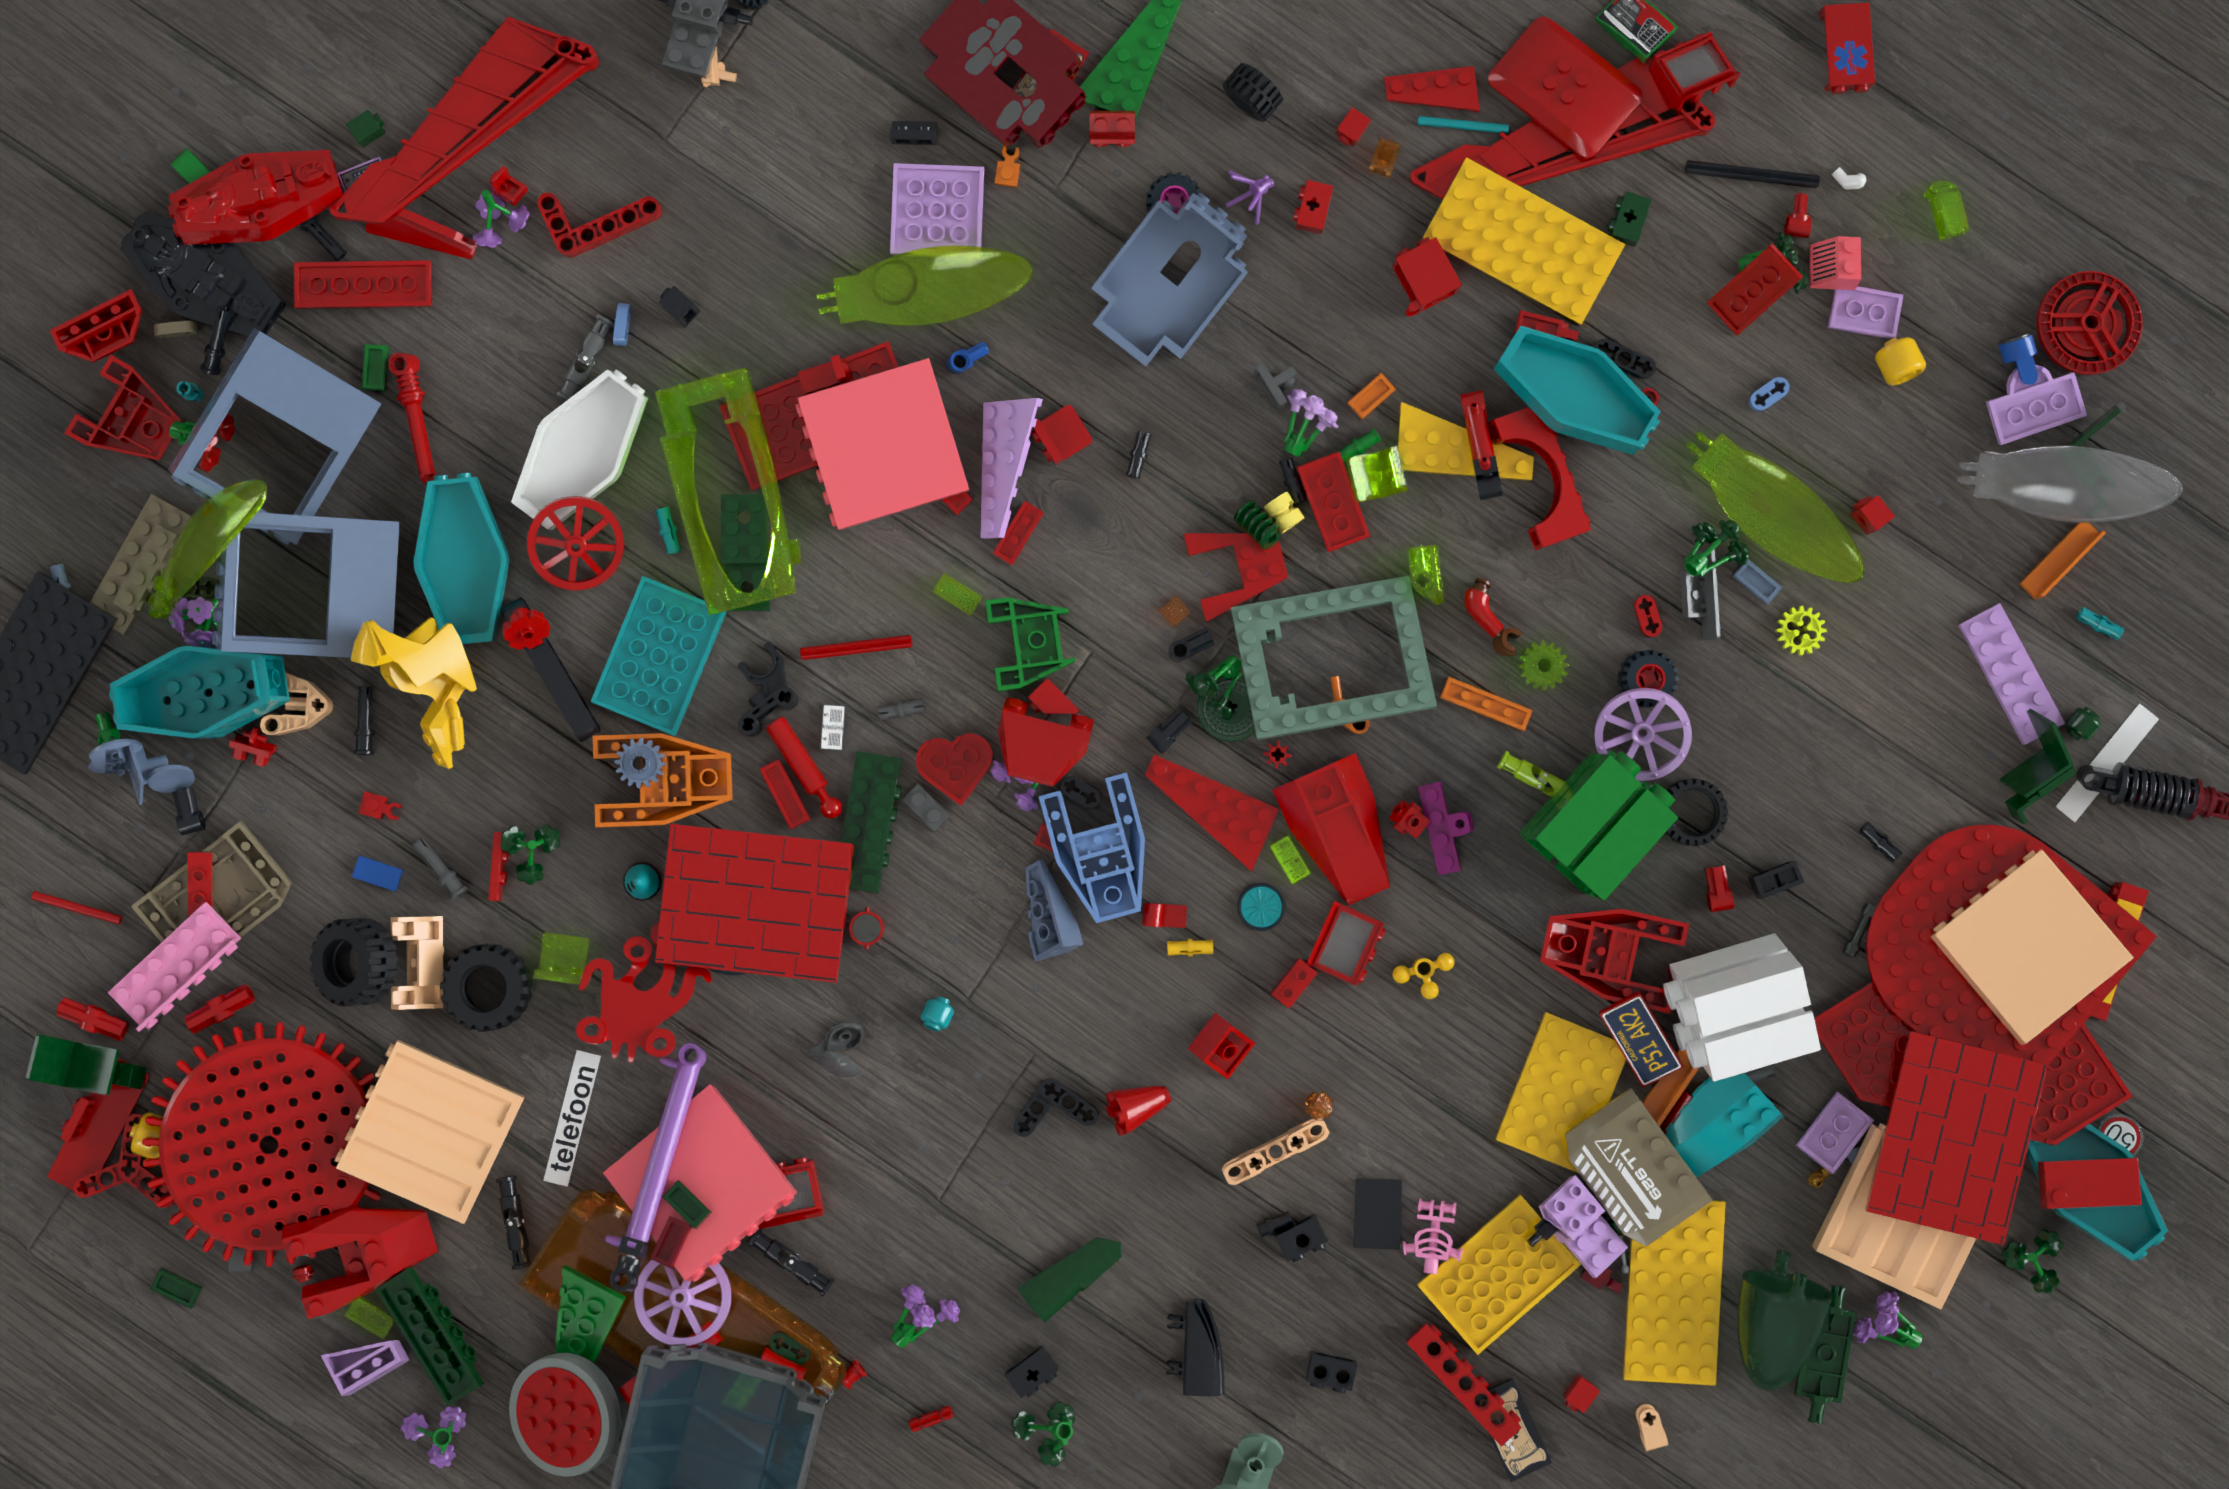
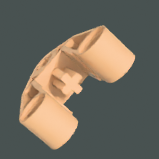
(313, 715)

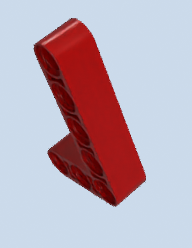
(596, 226)

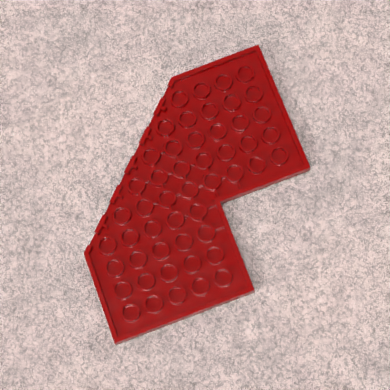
(1871, 1040)

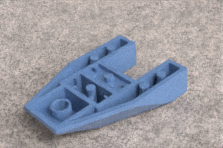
(1104, 861)

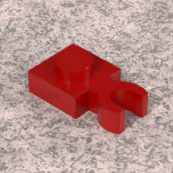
(376, 806)

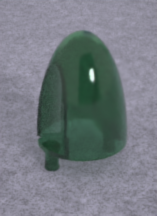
(1779, 1322)

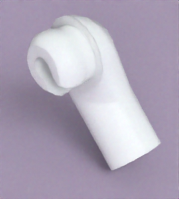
(1849, 181)

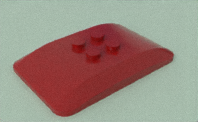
(1565, 87)

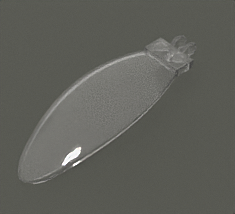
(2072, 483)

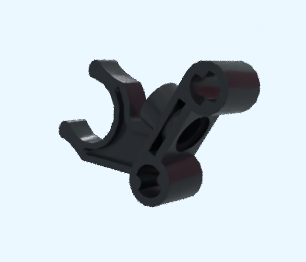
(770, 697)

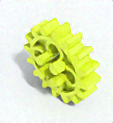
(1796, 619)

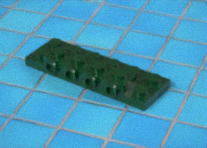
(870, 817)
(431, 1335)

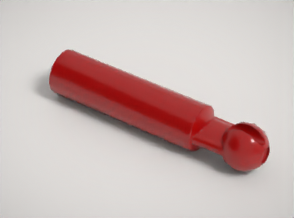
(803, 766)

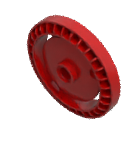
(2071, 326)

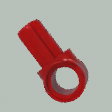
(1798, 223)

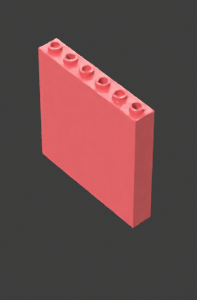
(882, 444)
(723, 1169)

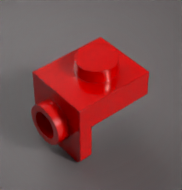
(507, 187)

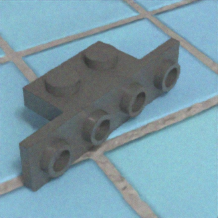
(1701, 599)

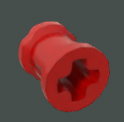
(853, 1373)

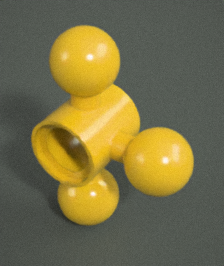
(1429, 989)

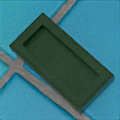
(687, 1204)
(176, 1288)

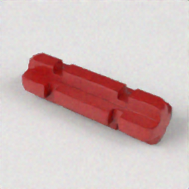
(930, 1418)

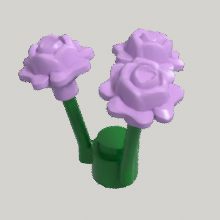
(1314, 406)

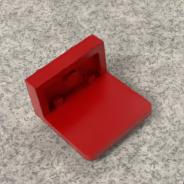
(1061, 435)

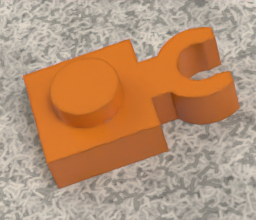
(1008, 171)

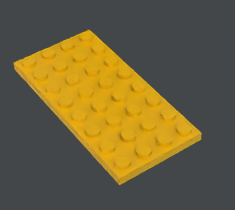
(1524, 241)
(1676, 1302)

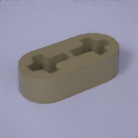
(175, 329)

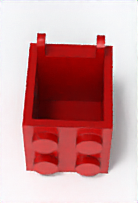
(1425, 275)

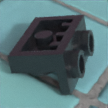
(913, 133)

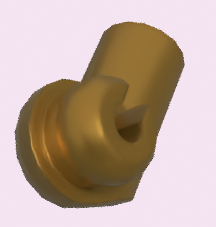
(1817, 1177)

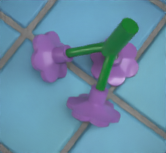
(490, 208)

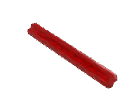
(856, 647)

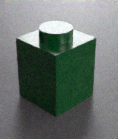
(366, 128)

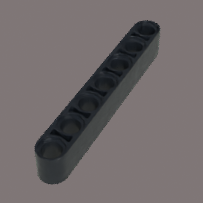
(559, 682)

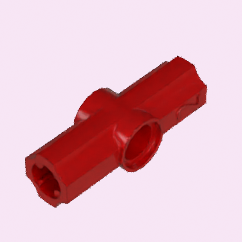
(219, 1009)
(92, 1018)

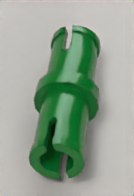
(1359, 445)

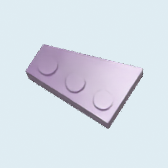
(363, 1365)

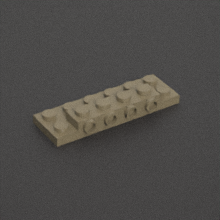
(139, 562)

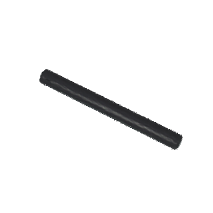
(1752, 174)

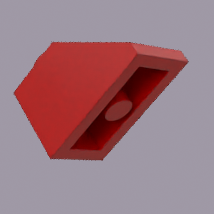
(1051, 700)

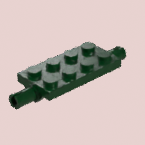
(1826, 1369)

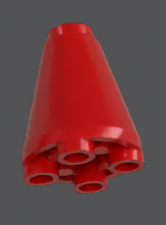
(1135, 1106)

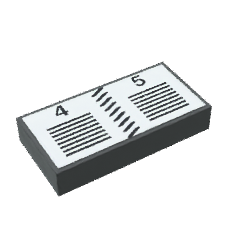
(833, 727)

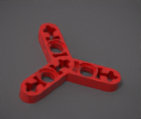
(121, 1176)

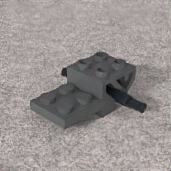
(696, 33)

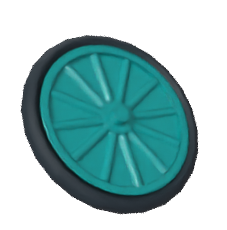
(1261, 906)

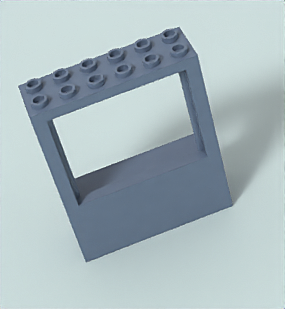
(294, 393)
(358, 587)

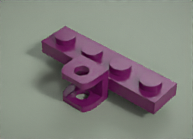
(1443, 827)

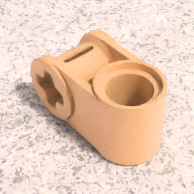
(1651, 1430)

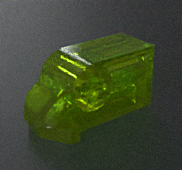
(1947, 209)
(1426, 562)

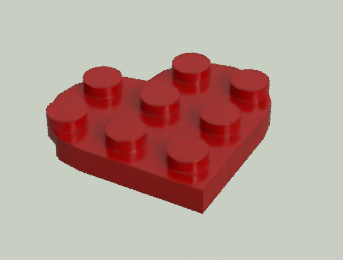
(955, 765)

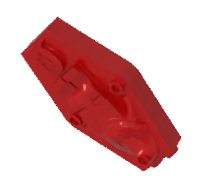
(255, 197)

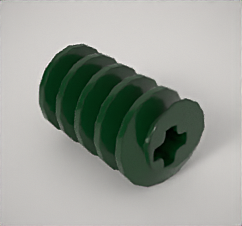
(1257, 525)

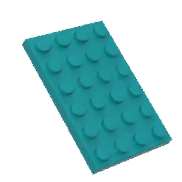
(658, 656)

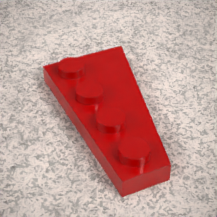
(1440, 88)

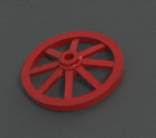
(575, 537)

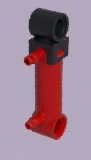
(1481, 445)

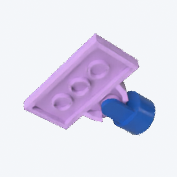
(2032, 398)

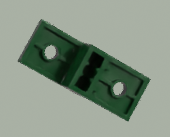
(745, 545)

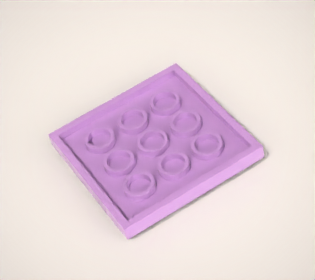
(936, 206)

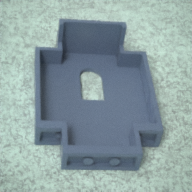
(1146, 306)

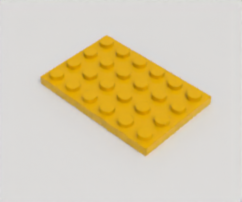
(1560, 1085)
(1498, 1275)

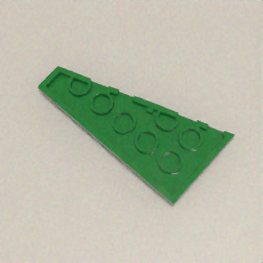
(1128, 67)
(585, 1314)

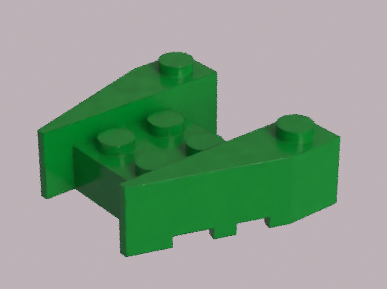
(1034, 639)

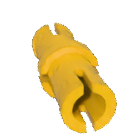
(1190, 947)

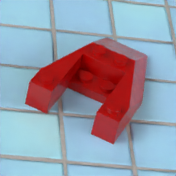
(1601, 951)
(372, 1248)

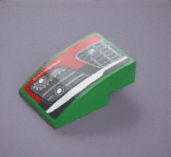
(1636, 26)

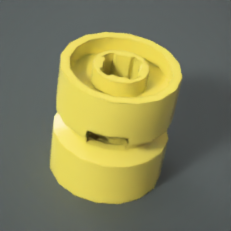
(1283, 512)

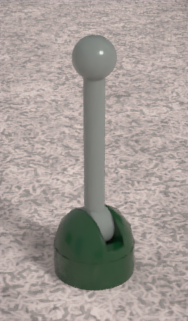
(1624, 1268)

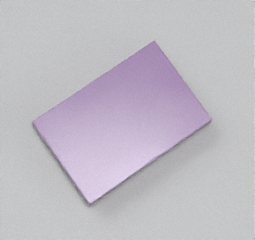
(1866, 312)
(1834, 1132)

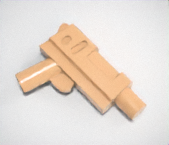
(717, 72)

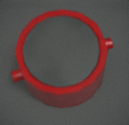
(866, 928)

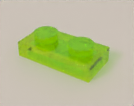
(957, 594)

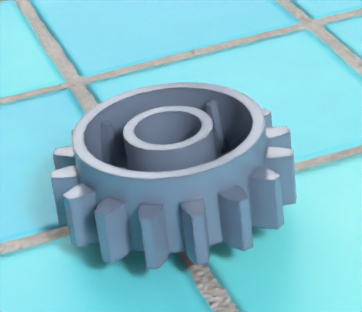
(652, 766)

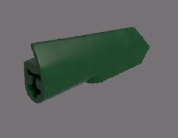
(1069, 1276)

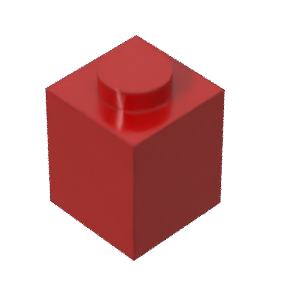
(1352, 127)
(1580, 1394)

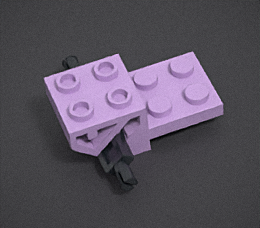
(1577, 1221)

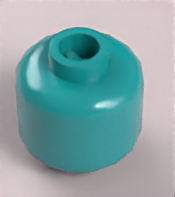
(937, 1014)

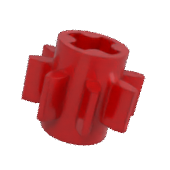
(1281, 750)

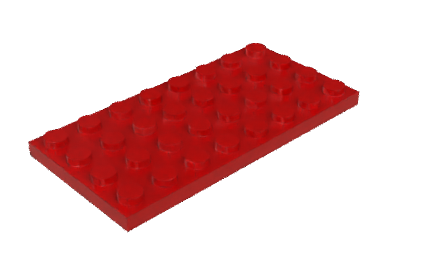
(782, 423)

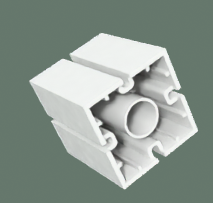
(1742, 1008)

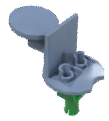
(118, 755)

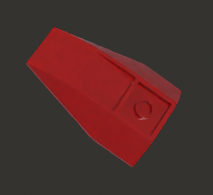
(1338, 826)

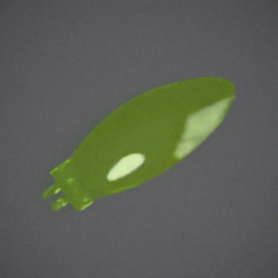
(929, 285)
(1778, 511)
(204, 540)

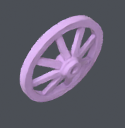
(1649, 736)
(688, 1293)

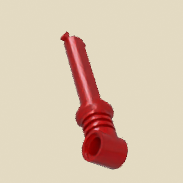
(411, 398)

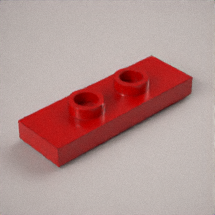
(785, 794)
(497, 875)
(199, 880)

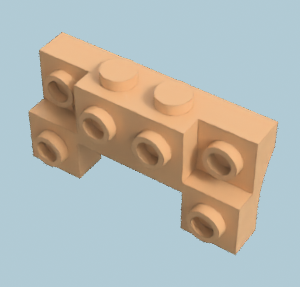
(424, 962)

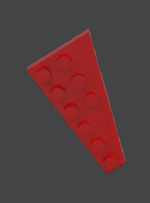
(1225, 813)

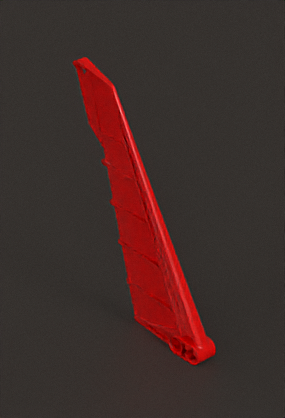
(490, 79)
(1535, 144)

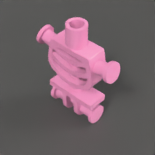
(1432, 1258)

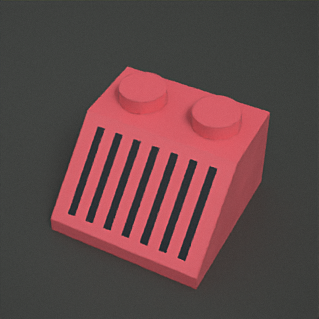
(1835, 263)

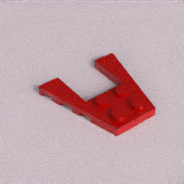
(1258, 567)

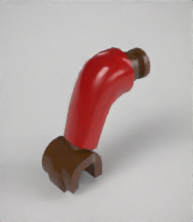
(1477, 606)

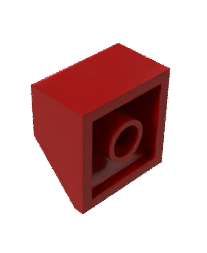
(1221, 1046)

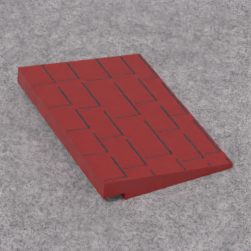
(754, 903)
(1956, 1137)

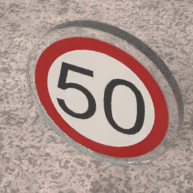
(2124, 1131)

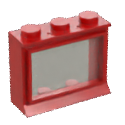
(1693, 69)
(1346, 943)
(807, 1201)

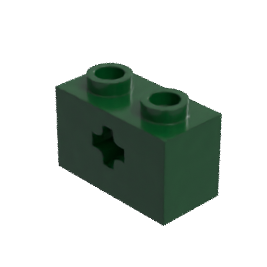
(1637, 208)

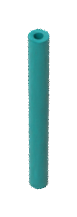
(1463, 124)

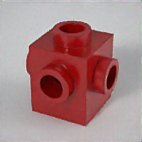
(1408, 819)

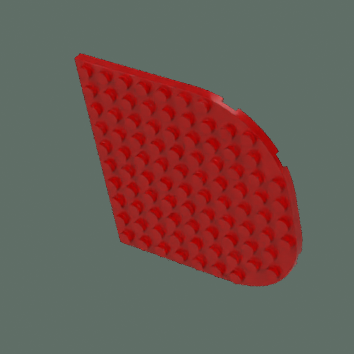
(1925, 985)

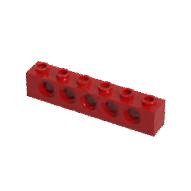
(1499, 1431)

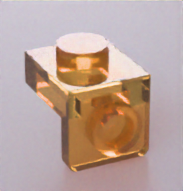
(1384, 157)

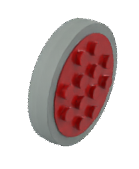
(565, 1414)

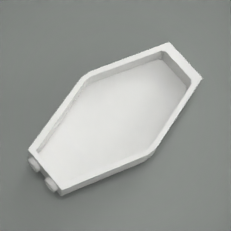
(581, 445)

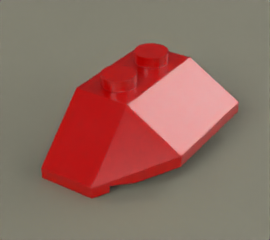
(100, 329)

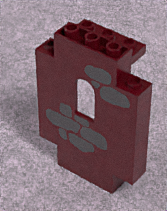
(973, 45)

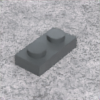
(926, 807)

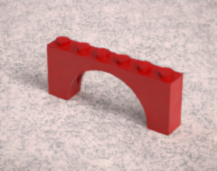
(1566, 515)

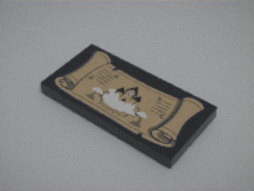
(1525, 1450)

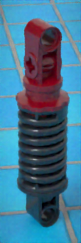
(2156, 791)

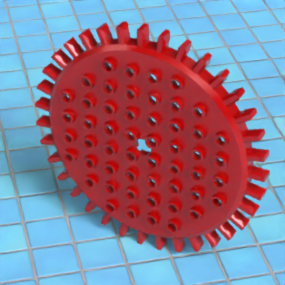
(197, 1088)

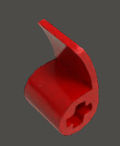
(1164, 915)

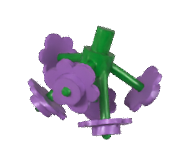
(202, 613)

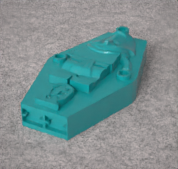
(1577, 390)
(461, 558)
(2121, 1228)

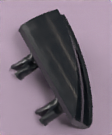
(1202, 1351)

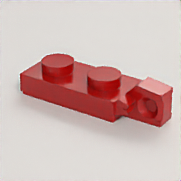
(1546, 324)

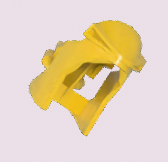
(426, 664)

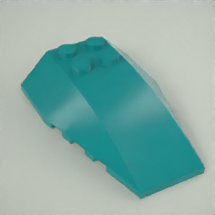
(1721, 1122)

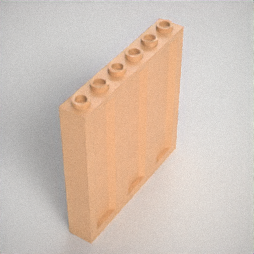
(429, 1131)
(1891, 1250)

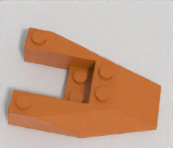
(691, 781)

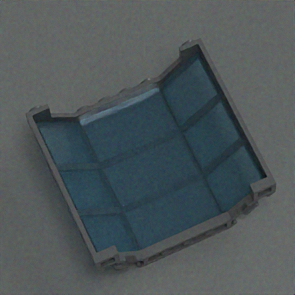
(717, 1422)

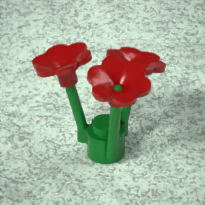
(211, 454)

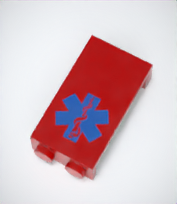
(1848, 47)

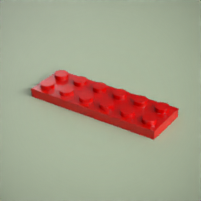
(362, 284)

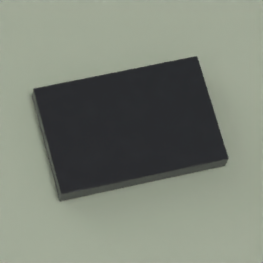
(1377, 1213)

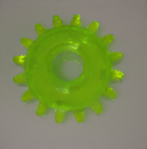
(1554, 660)

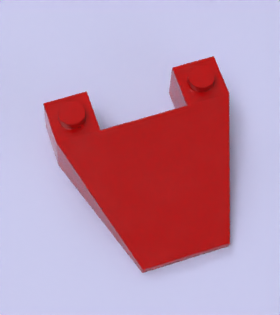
(134, 420)
(1040, 748)

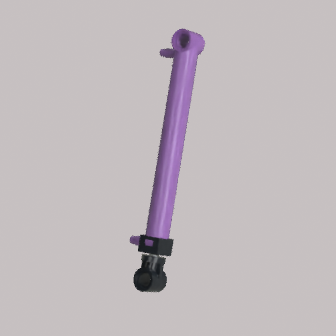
(636, 1240)

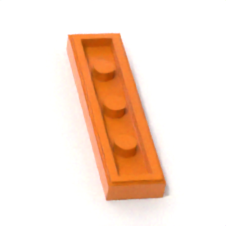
(1486, 704)

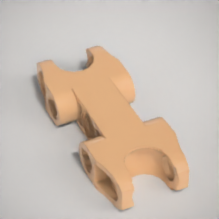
(1262, 1154)

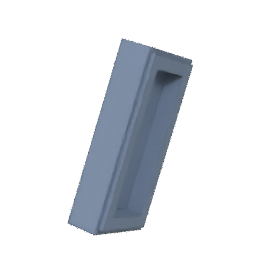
(1757, 582)

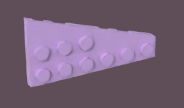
(1003, 458)

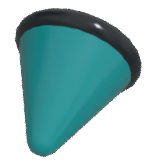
(642, 881)

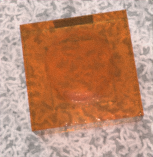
(1174, 611)

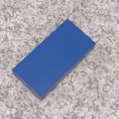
(377, 873)

